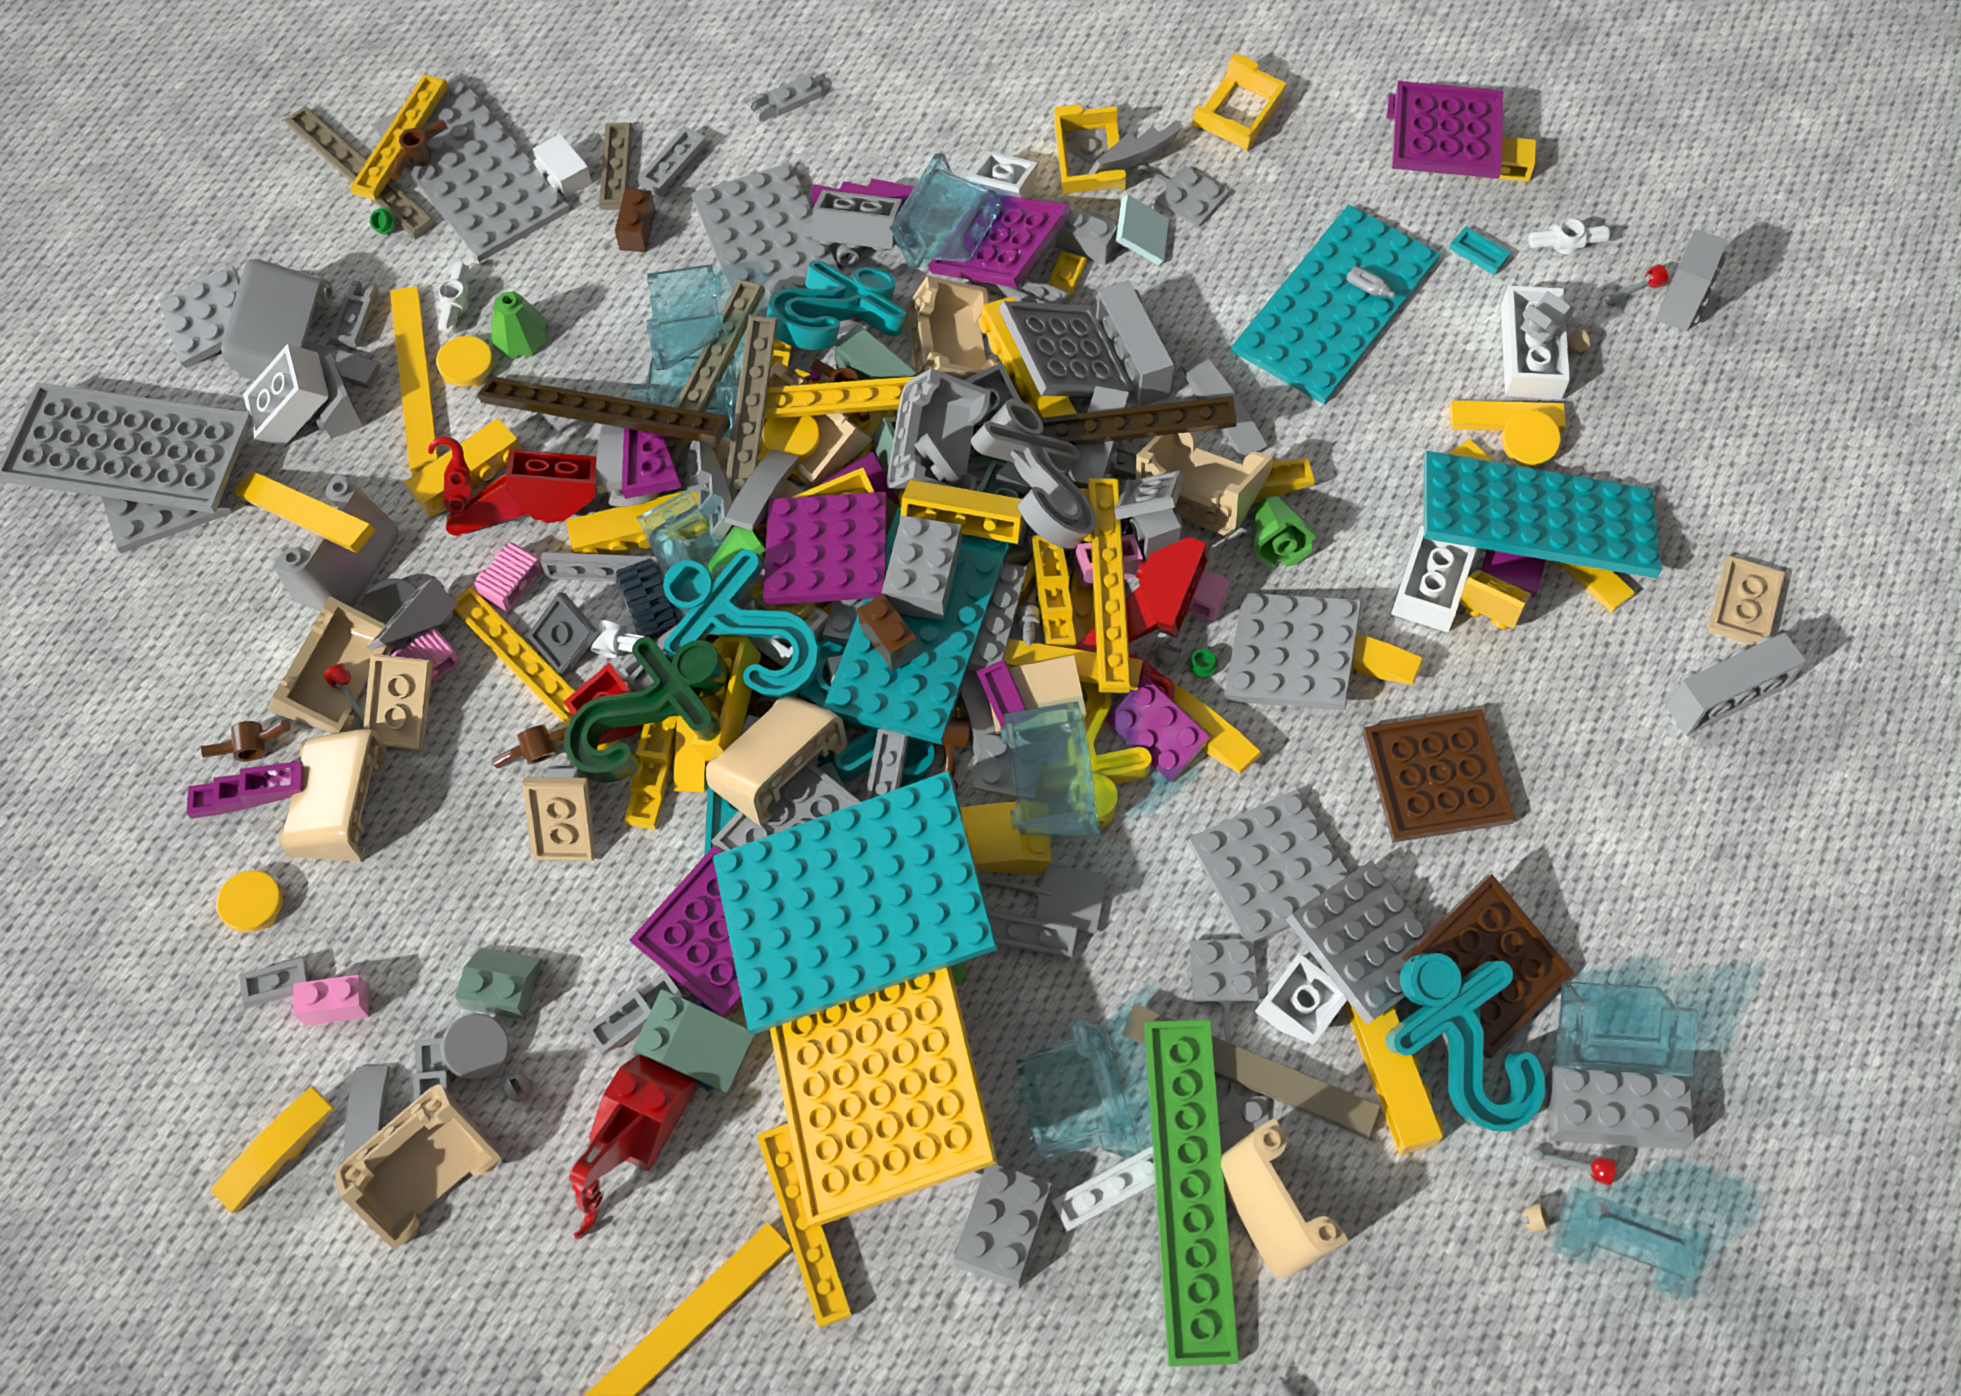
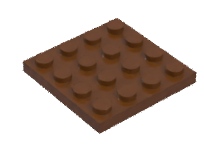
(1438, 775)
(1494, 928)

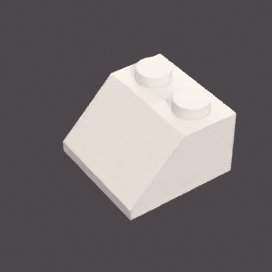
(1006, 175)
(1302, 1001)

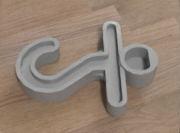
(1054, 503)

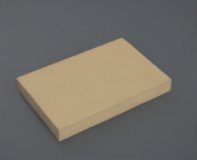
(1746, 600)
(1047, 684)
(398, 700)
(559, 818)

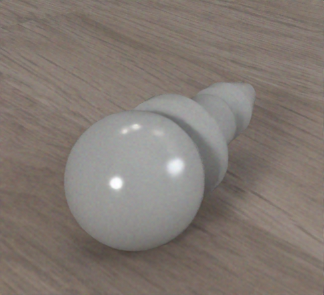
(1029, 622)

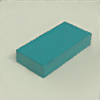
(1480, 250)

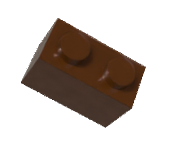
(635, 220)
(887, 632)

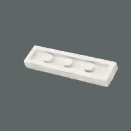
(1105, 1190)

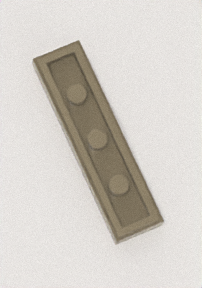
(615, 164)

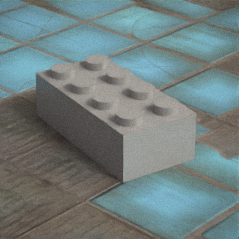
(1136, 342)
(1735, 683)
(1619, 1108)

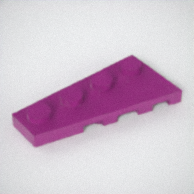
(646, 465)

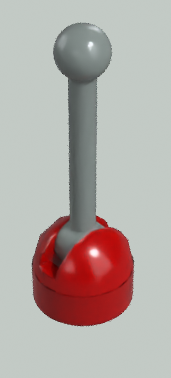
(1654, 277)
(338, 678)
(1601, 1169)

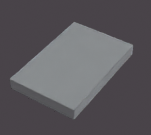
(1149, 494)

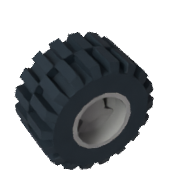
(645, 598)

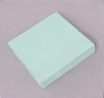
(1142, 229)

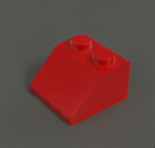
(604, 683)

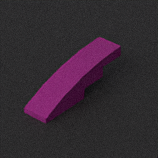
(875, 188)
(246, 790)

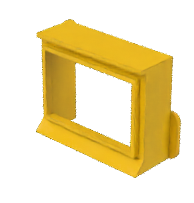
(1245, 74)
(1074, 118)

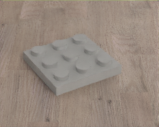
(200, 315)

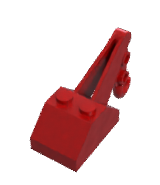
(535, 484)
(1162, 599)
(629, 1126)

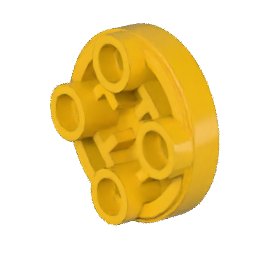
(465, 361)
(792, 435)
(1530, 438)
(249, 901)

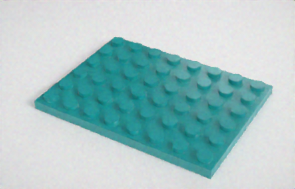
(853, 903)

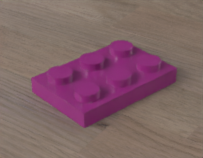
(1161, 726)

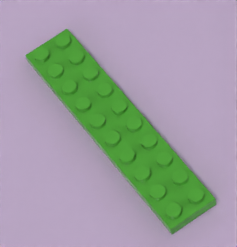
(1190, 1194)

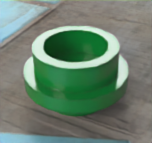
(383, 220)
(1202, 663)

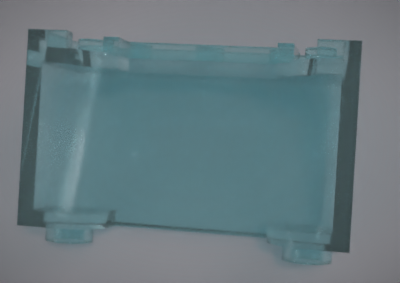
(683, 313)
(1052, 772)

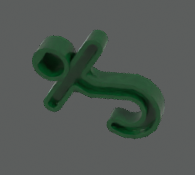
(676, 690)

